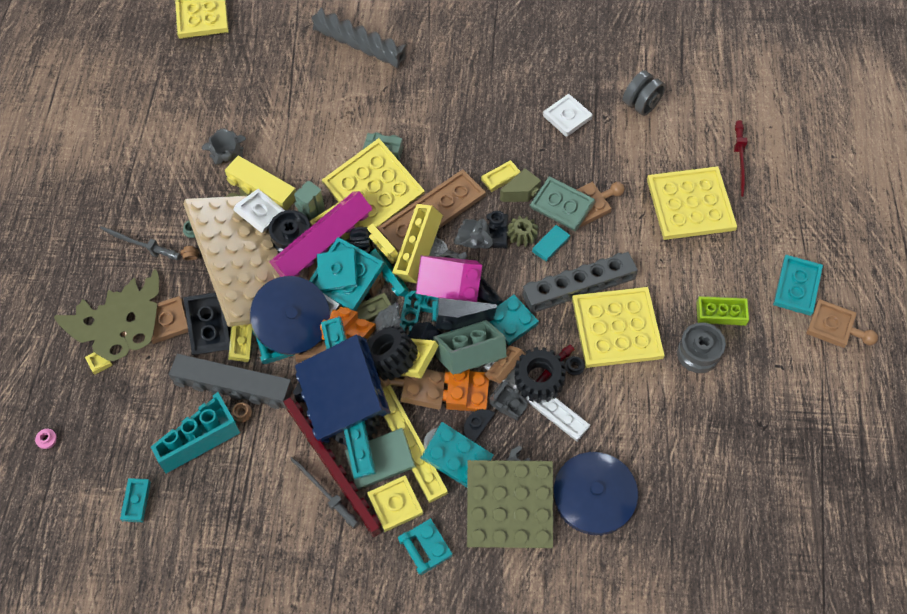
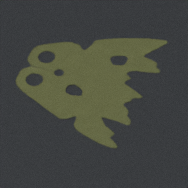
(111, 319)

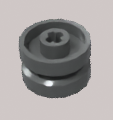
(644, 92)
(701, 347)

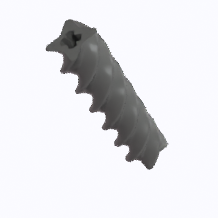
(358, 38)

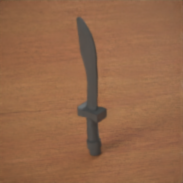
(152, 245)
(334, 503)

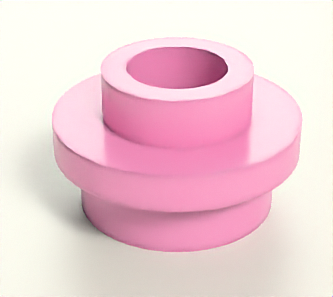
(49, 442)

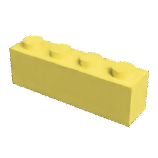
(251, 177)
(417, 242)

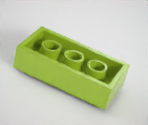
(722, 310)

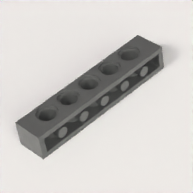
(607, 278)

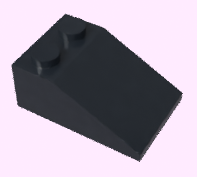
(206, 324)

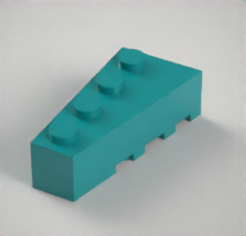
(196, 435)

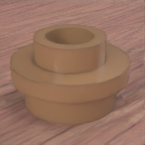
(190, 253)
(241, 407)

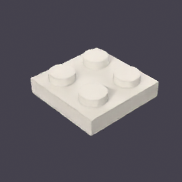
(567, 115)
(258, 210)

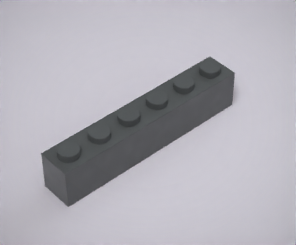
(230, 381)

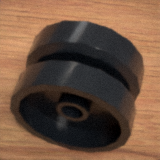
(287, 227)

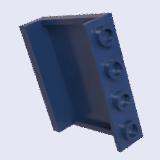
(341, 387)

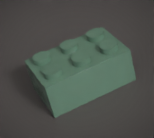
(470, 347)

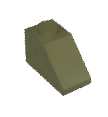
(521, 188)

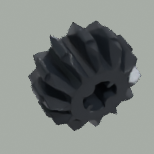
(360, 238)

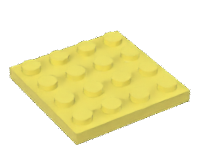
(379, 179)
(691, 203)
(617, 327)

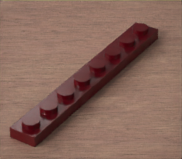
(337, 472)

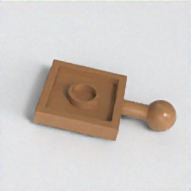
(601, 206)
(169, 320)
(835, 325)
(421, 391)

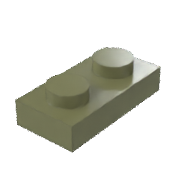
(369, 309)

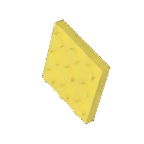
(201, 17)

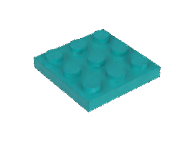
(367, 272)

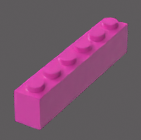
(321, 235)

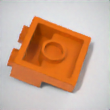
(352, 323)
(466, 391)

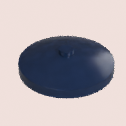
(289, 315)
(595, 493)

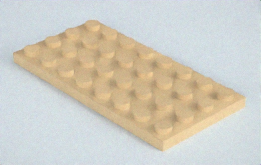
(233, 254)

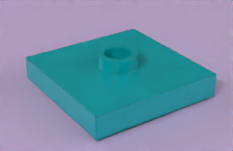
(337, 270)

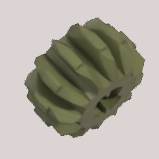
(522, 231)

